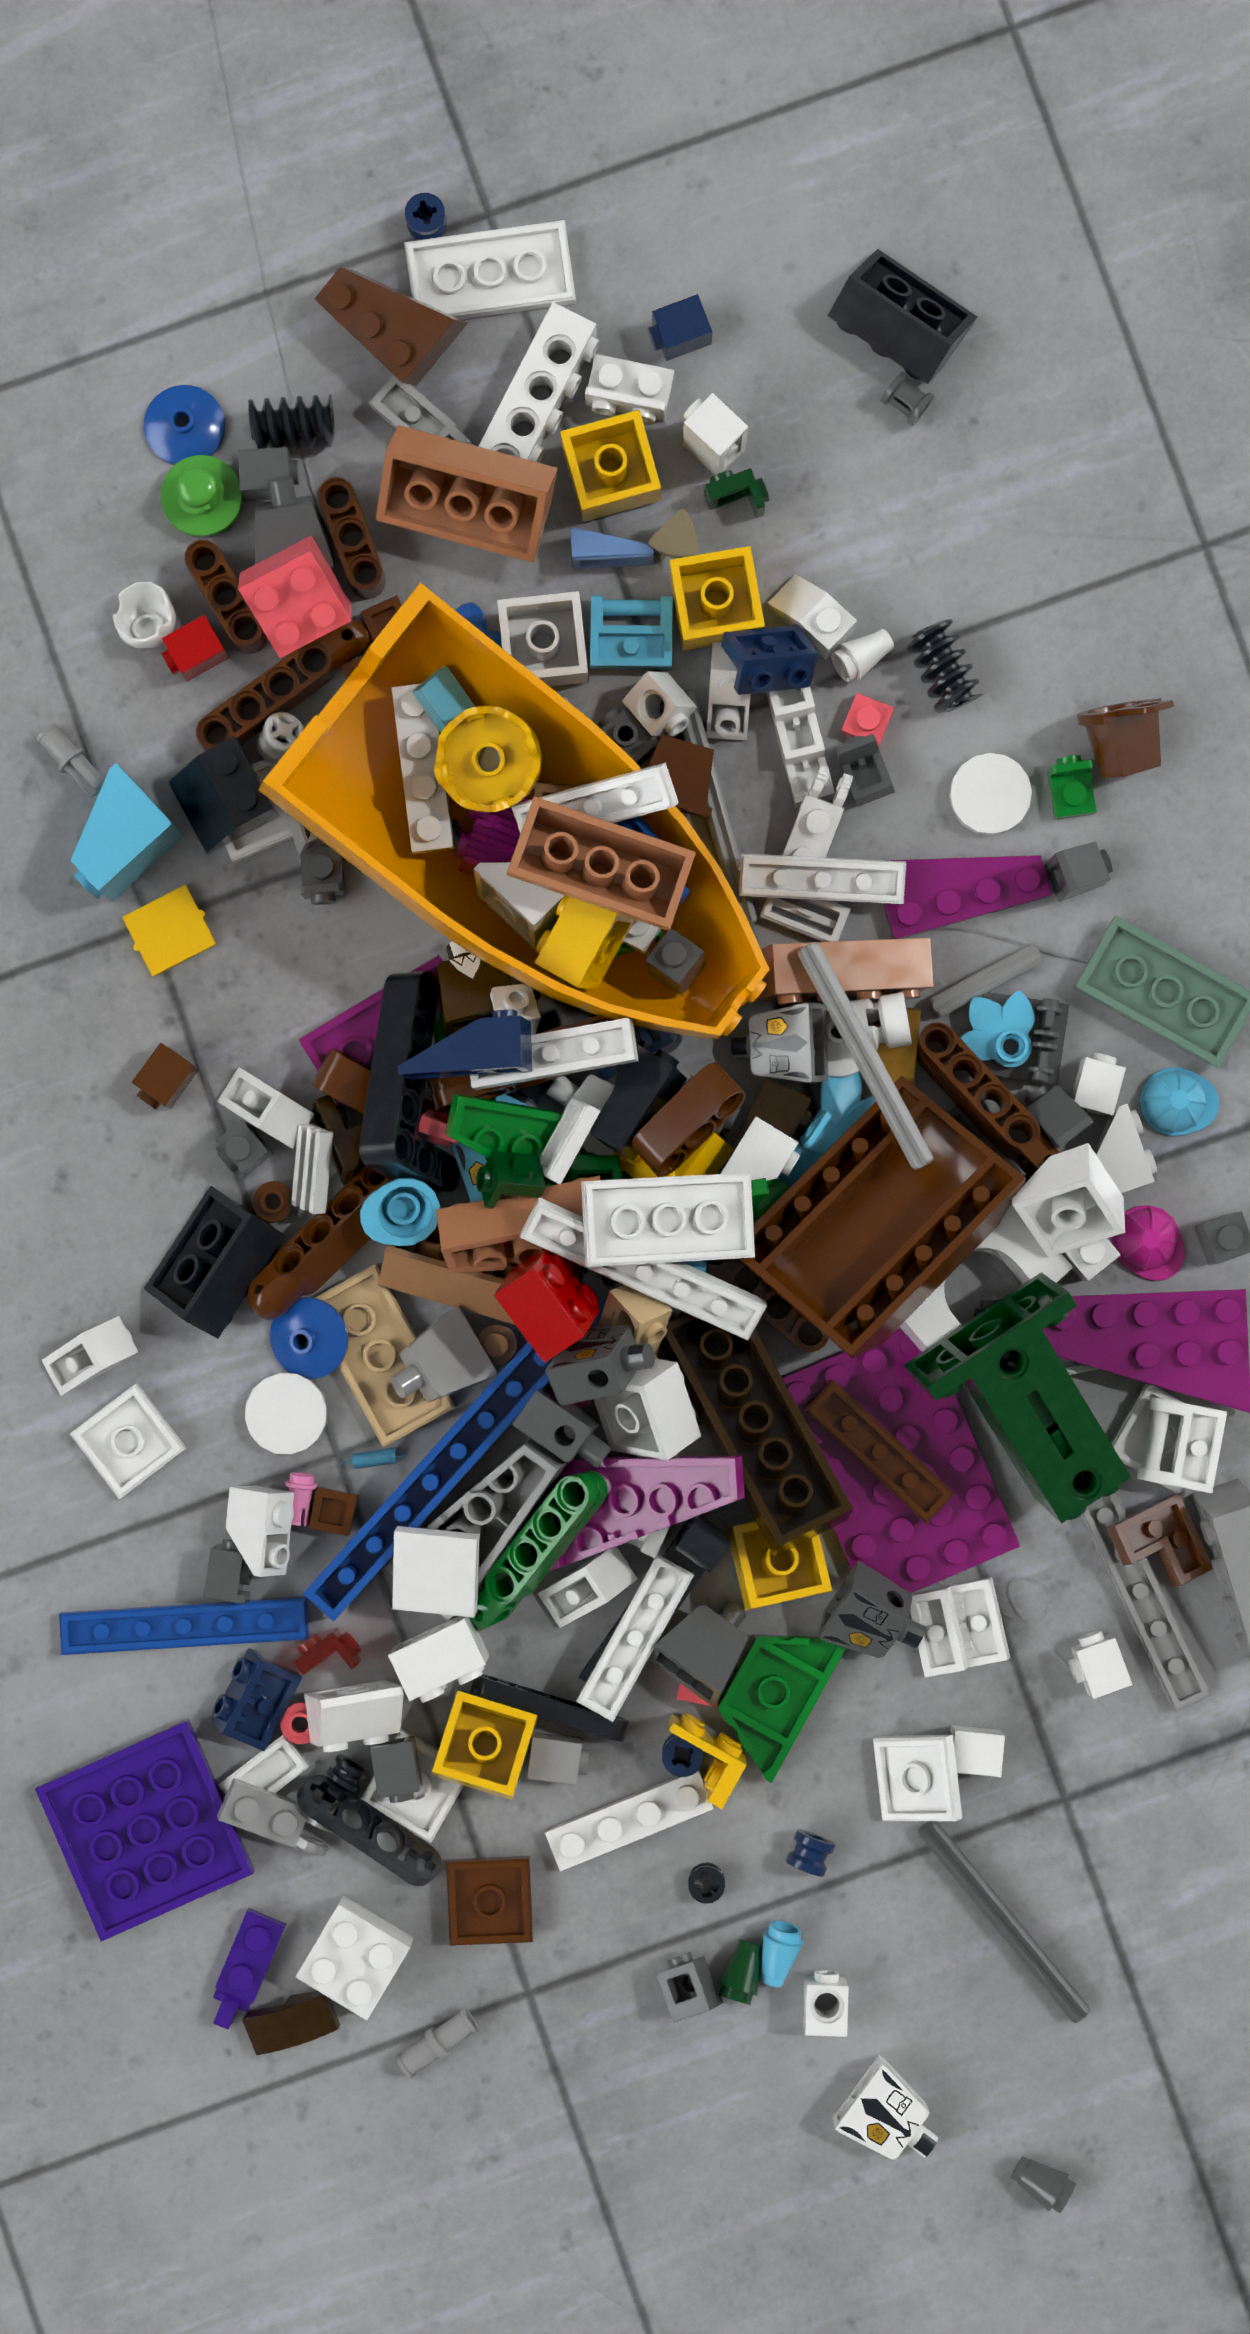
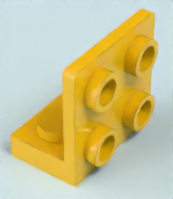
(722, 1774)

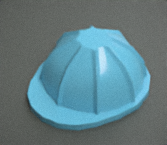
(1178, 1102)
(400, 1212)

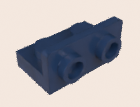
(770, 659)
(255, 1700)

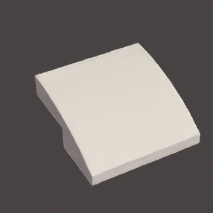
(960, 1626)

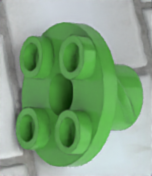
(201, 496)

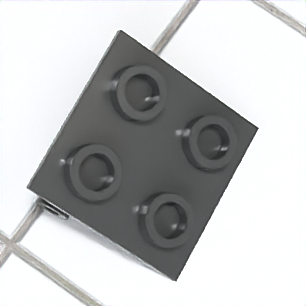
(1046, 1039)

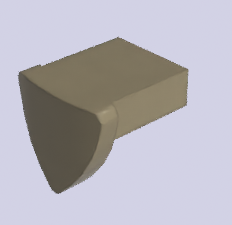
(675, 538)

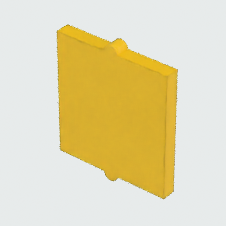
(169, 930)

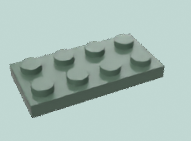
(1165, 992)

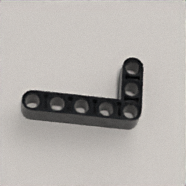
(393, 1102)
(696, 1549)

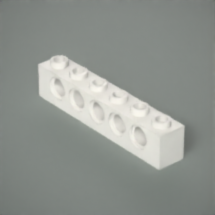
(558, 331)

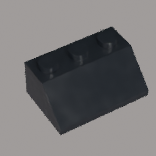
(901, 316)
(214, 1262)

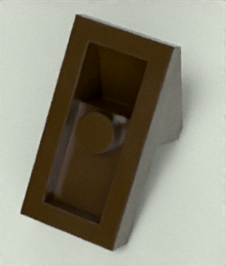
(345, 1142)

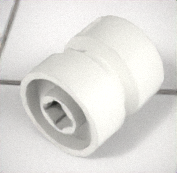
(893, 1018)

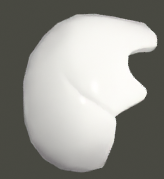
(144, 615)

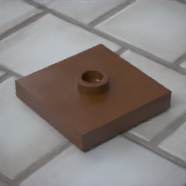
(489, 1900)

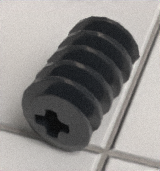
(292, 423)
(943, 667)

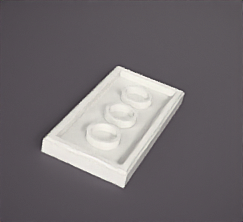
(493, 270)
(667, 1219)

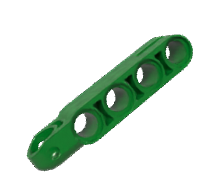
(497, 1597)

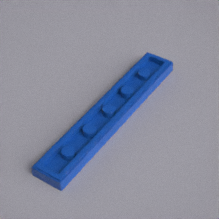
(184, 1625)

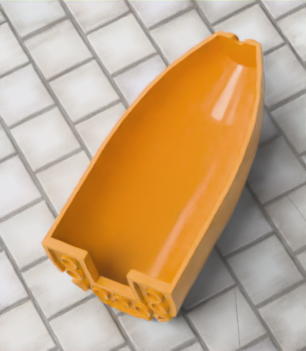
(349, 792)

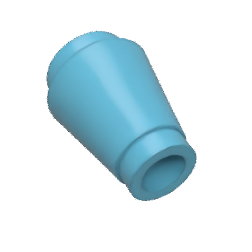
(779, 1950)

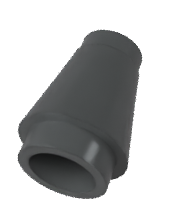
(1044, 2183)

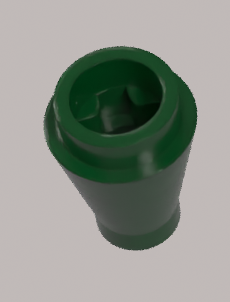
(741, 1974)

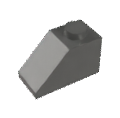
(1078, 870)
(1057, 1114)

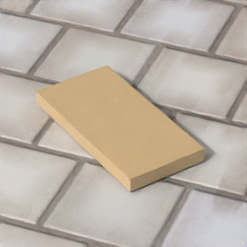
(375, 1338)

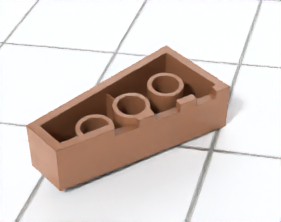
(861, 967)
(490, 1238)

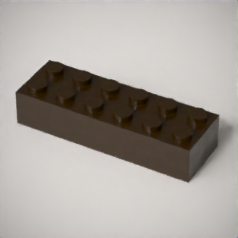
(756, 1417)

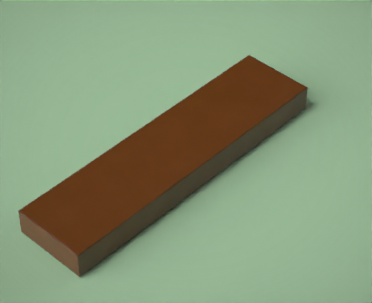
(879, 1451)

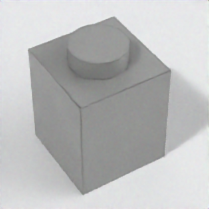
(557, 1758)

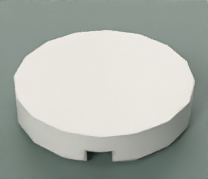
(990, 794)
(286, 1413)

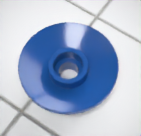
(198, 437)
(325, 1334)

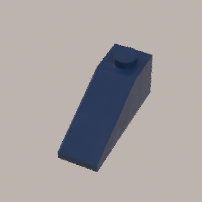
(480, 1048)

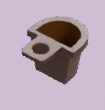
(1125, 736)
(689, 772)

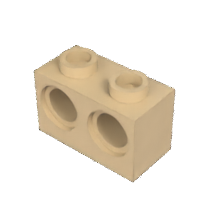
(639, 1312)

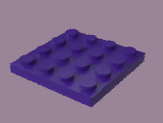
(144, 1830)

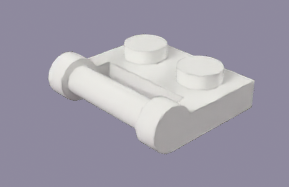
(1195, 1449)

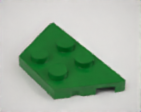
(776, 1694)

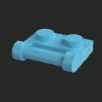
(631, 644)

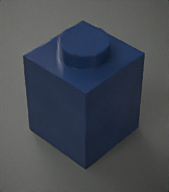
(680, 328)

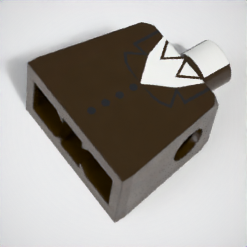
(466, 988)

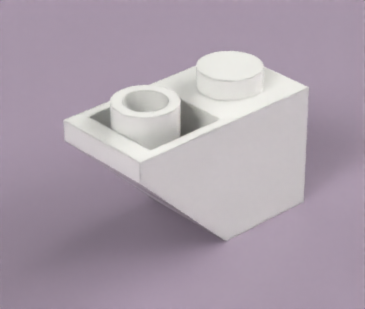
(726, 709)
(1123, 1152)
(261, 1527)

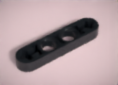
(548, 1707)
(366, 1836)

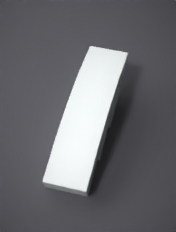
(799, 740)

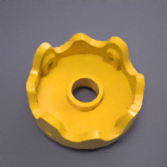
(458, 763)

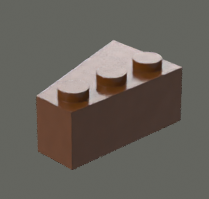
(391, 325)

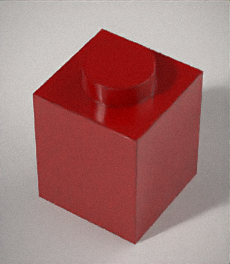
(193, 649)

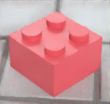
(295, 596)

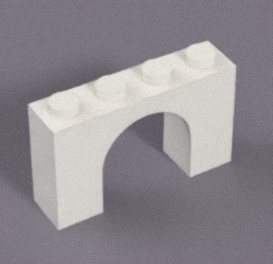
(1015, 1248)

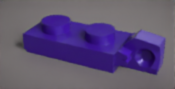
(246, 1965)

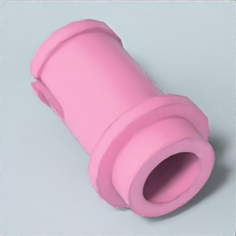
(302, 1485)

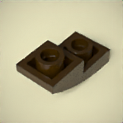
(292, 2024)

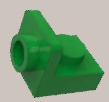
(1071, 787)

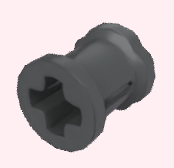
(907, 398)

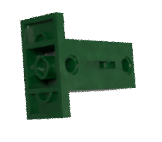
(1027, 1397)

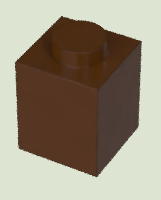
(164, 1077)

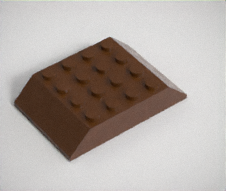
(873, 1236)

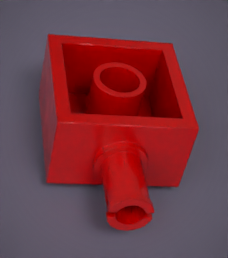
(548, 1302)

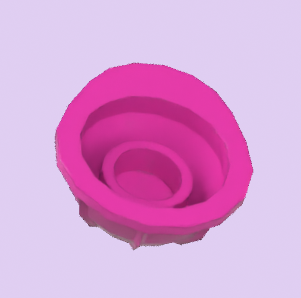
(1150, 1243)

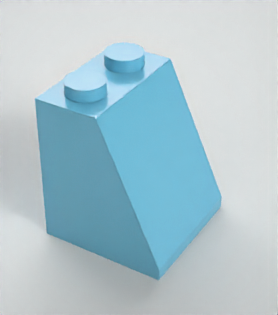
(121, 837)

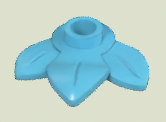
(996, 1024)

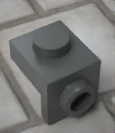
(864, 762)

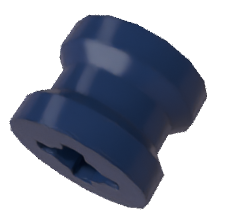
(427, 225)
(680, 1749)
(810, 1852)

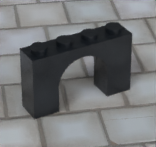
(639, 1086)

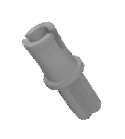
(71, 760)

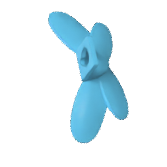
(838, 1111)

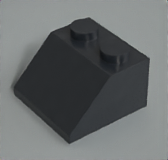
(222, 795)

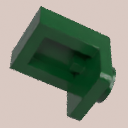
(730, 487)
(591, 1165)
(510, 1175)

